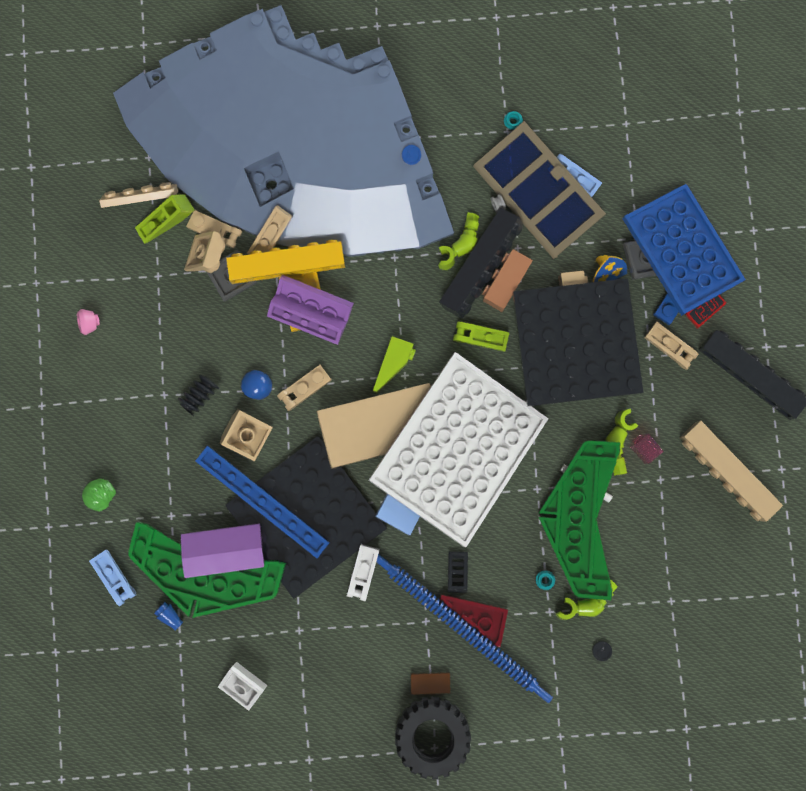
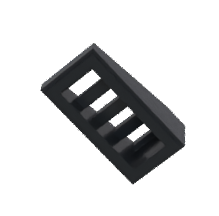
(458, 589)

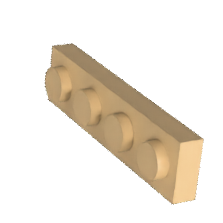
(146, 193)

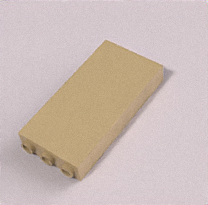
(367, 426)

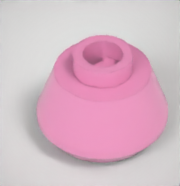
(87, 321)

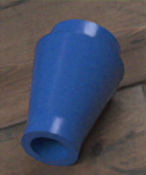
(167, 615)

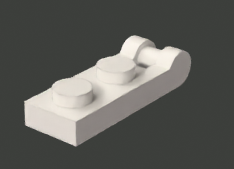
(363, 571)

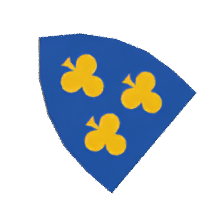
(610, 268)

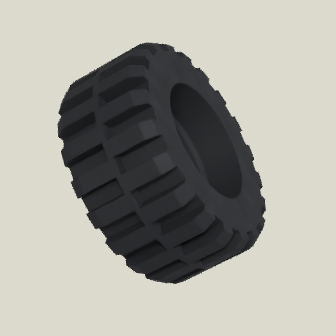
(437, 764)

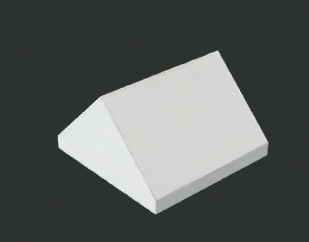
(242, 686)

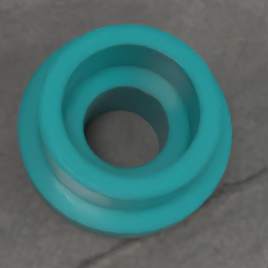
(513, 115)
(551, 580)

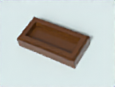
(430, 683)

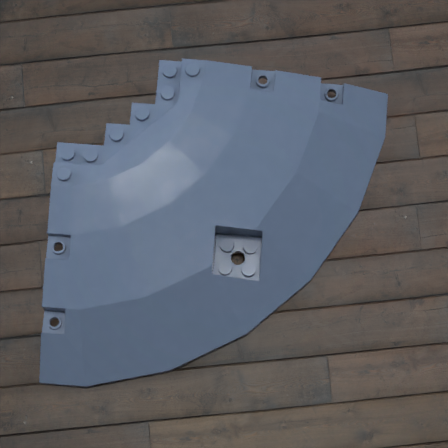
(293, 116)

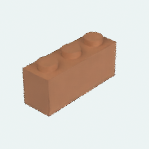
(506, 280)

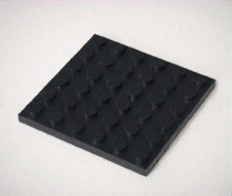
(577, 342)
(322, 500)

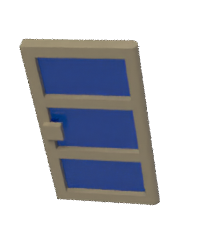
(544, 199)

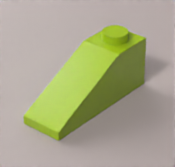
(164, 217)
(395, 359)

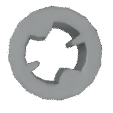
(498, 203)

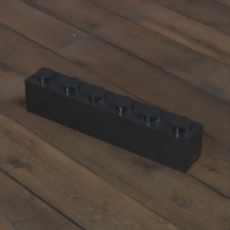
(481, 263)
(753, 374)

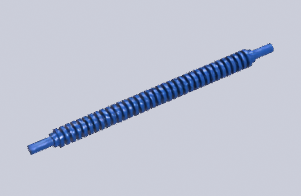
(513, 669)

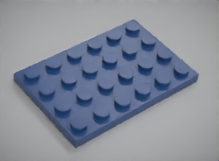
(683, 249)

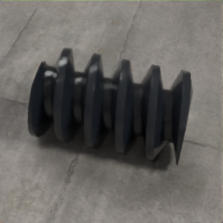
(197, 394)

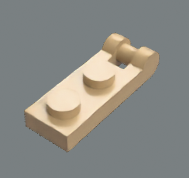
(202, 223)
(671, 345)
(304, 387)

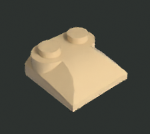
(205, 252)
(245, 435)

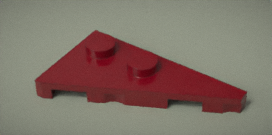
(485, 618)

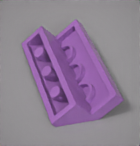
(310, 309)
(222, 550)

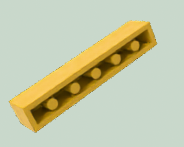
(285, 262)

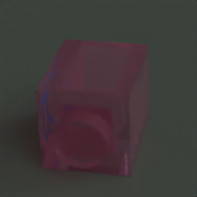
(646, 448)

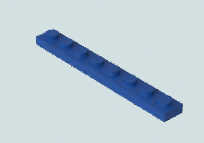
(262, 501)

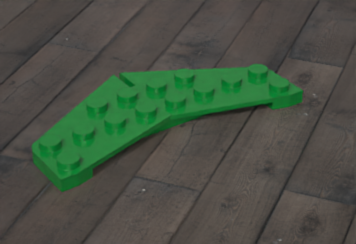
(576, 530)
(162, 562)

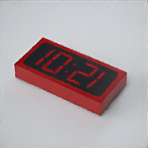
(705, 311)

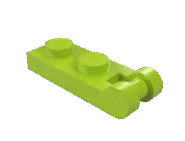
(481, 336)

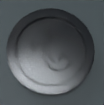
(602, 651)

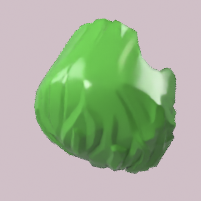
(98, 494)

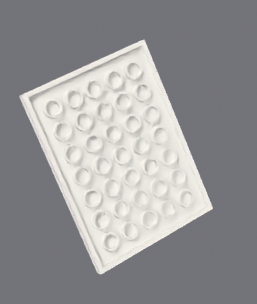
(458, 449)

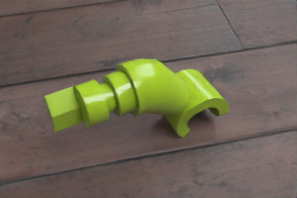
(463, 245)
(619, 434)
(585, 607)

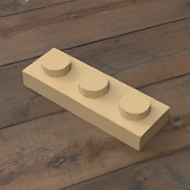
(271, 230)

